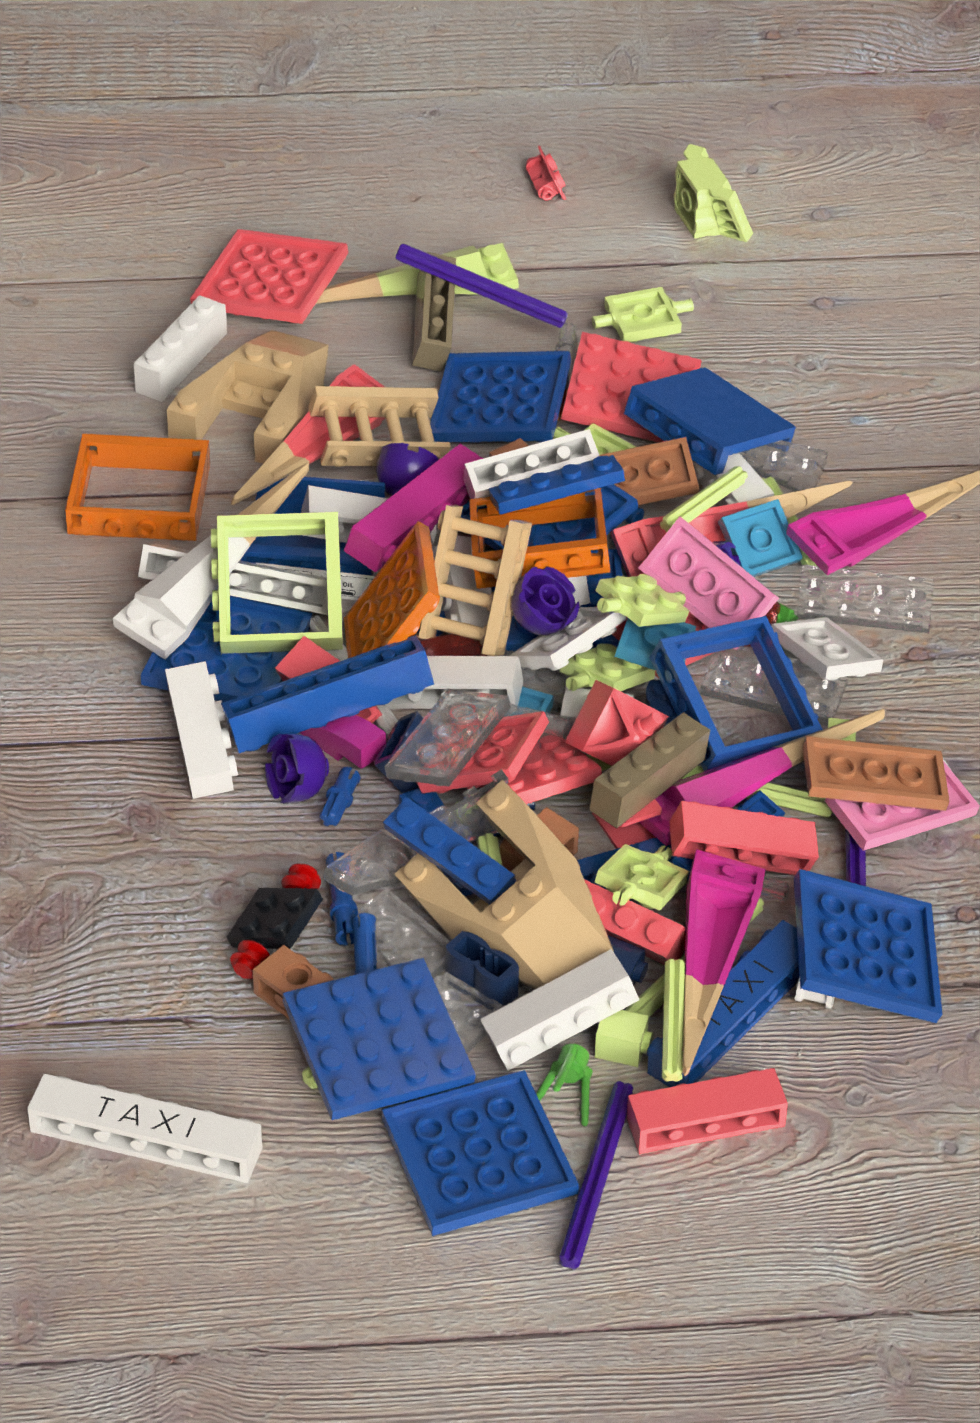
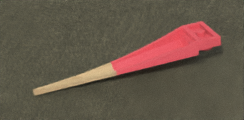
(308, 439)
(639, 538)

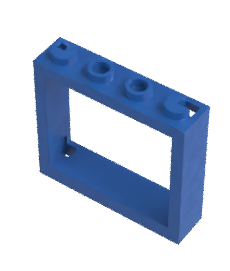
(778, 668)

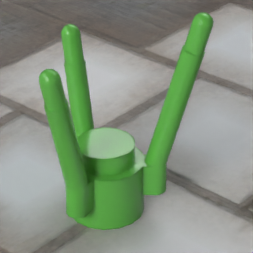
(569, 1069)

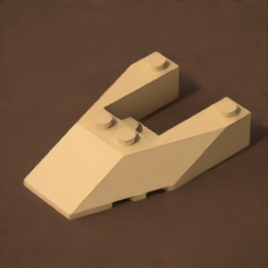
(263, 379)
(542, 919)

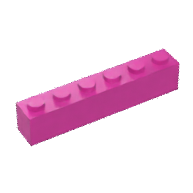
(421, 500)

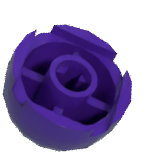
(400, 466)
(544, 601)
(296, 768)

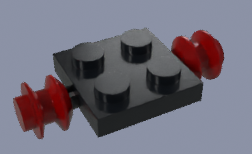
(274, 918)

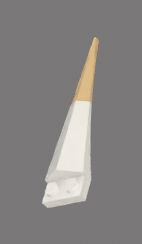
(177, 598)

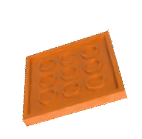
(396, 597)

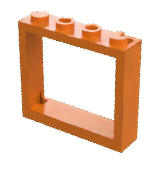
(137, 453)
(569, 558)

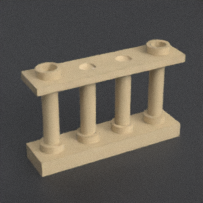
(373, 402)
(505, 570)

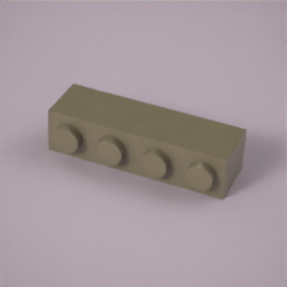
(433, 319)
(649, 770)

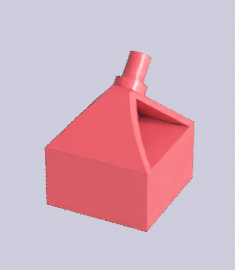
(613, 724)

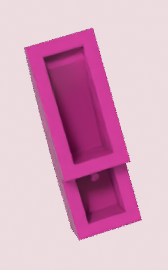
(349, 738)

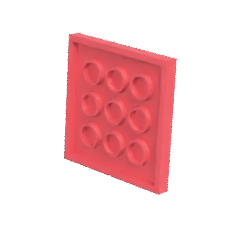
(272, 275)
(604, 377)

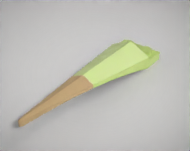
(486, 261)

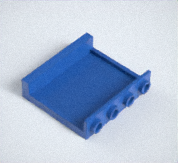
(708, 413)
(306, 550)

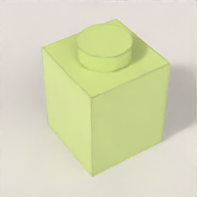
(623, 1038)

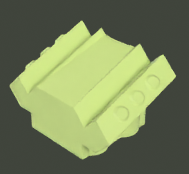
(706, 198)

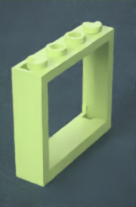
(275, 525)

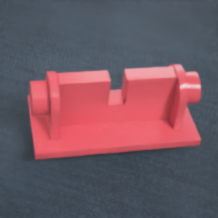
(544, 179)

